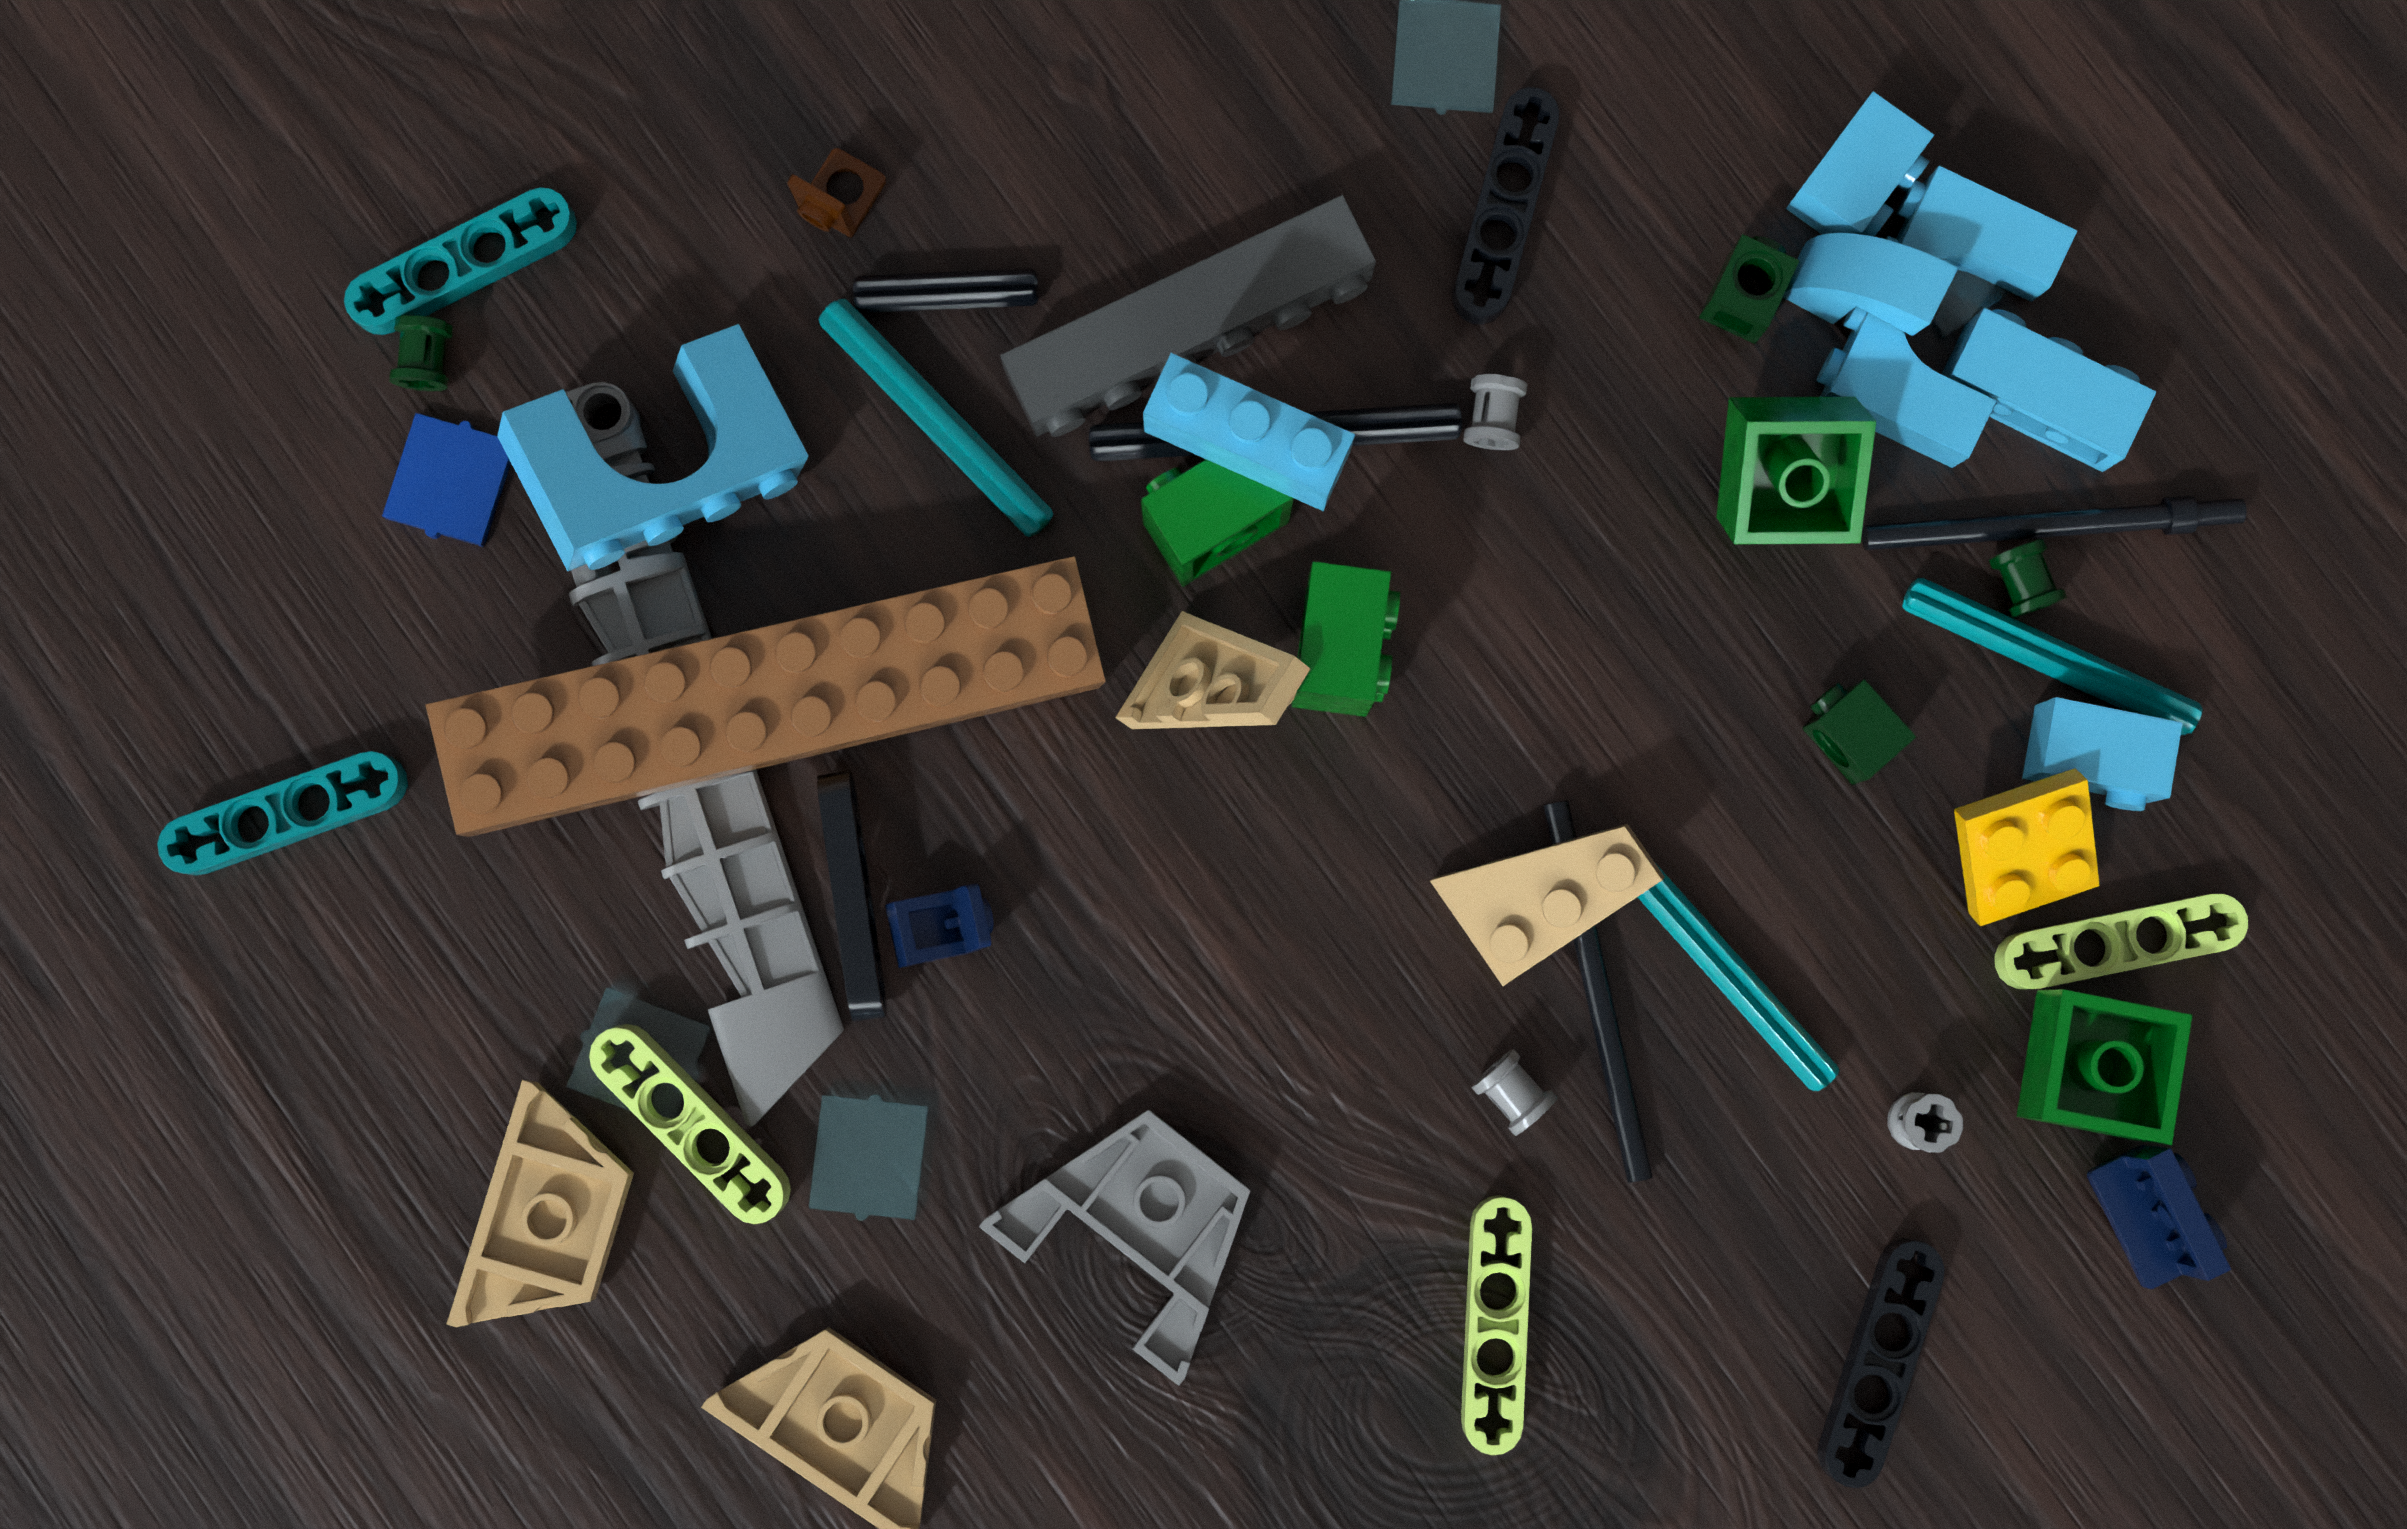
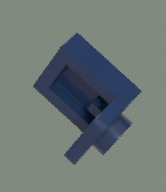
(940, 925)

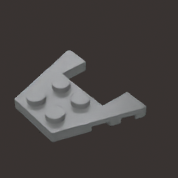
(1156, 1205)

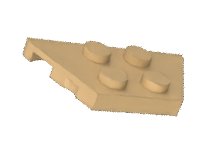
(543, 1216)
(839, 1425)

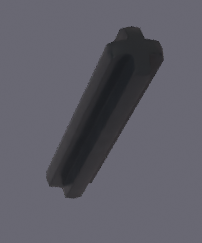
(946, 290)

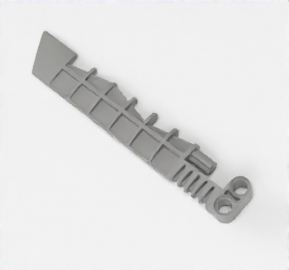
(717, 831)

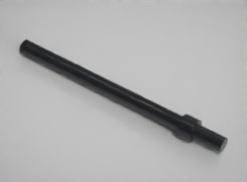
(2173, 516)
(1605, 1025)

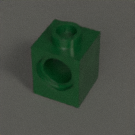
(1734, 308)
(1857, 730)

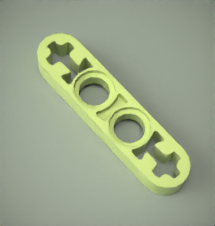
(2120, 941)
(682, 1132)
(1488, 1323)

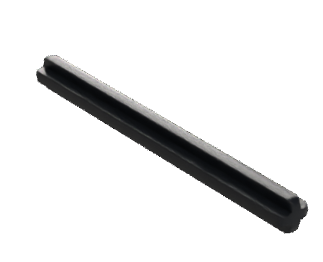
(1369, 425)

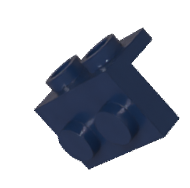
(2158, 1216)

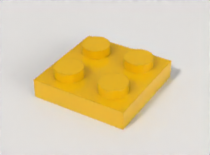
(2027, 847)

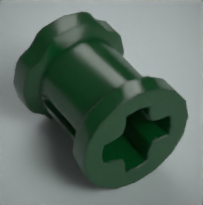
(421, 353)
(2027, 578)

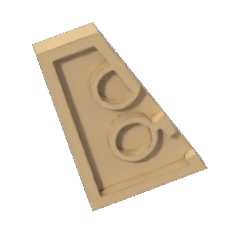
(1212, 680)
(1545, 898)

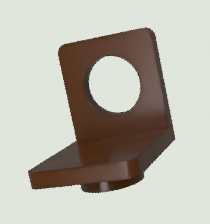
(824, 210)

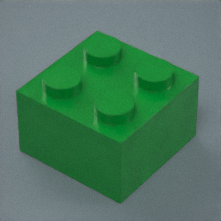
(1795, 470)
(1209, 516)
(1342, 638)
(2104, 1065)

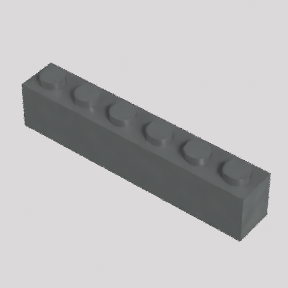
(1192, 315)

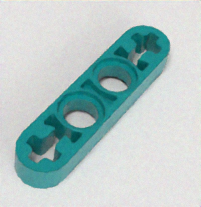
(456, 250)
(283, 813)

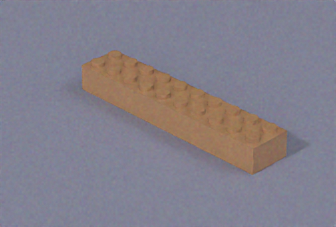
(764, 697)

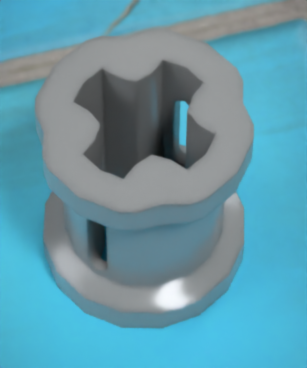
(1495, 412)
(1514, 1092)
(1932, 1105)

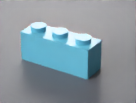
(2050, 388)
(1247, 431)

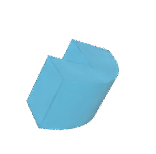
(1869, 273)

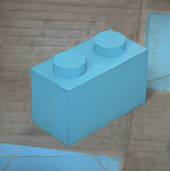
(1862, 170)
(2116, 750)

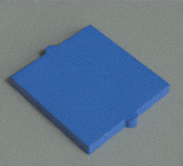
(448, 480)

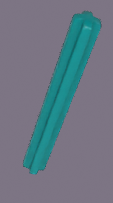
(936, 417)
(2048, 654)
(1740, 984)

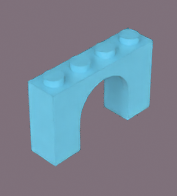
(1980, 236)
(599, 512)

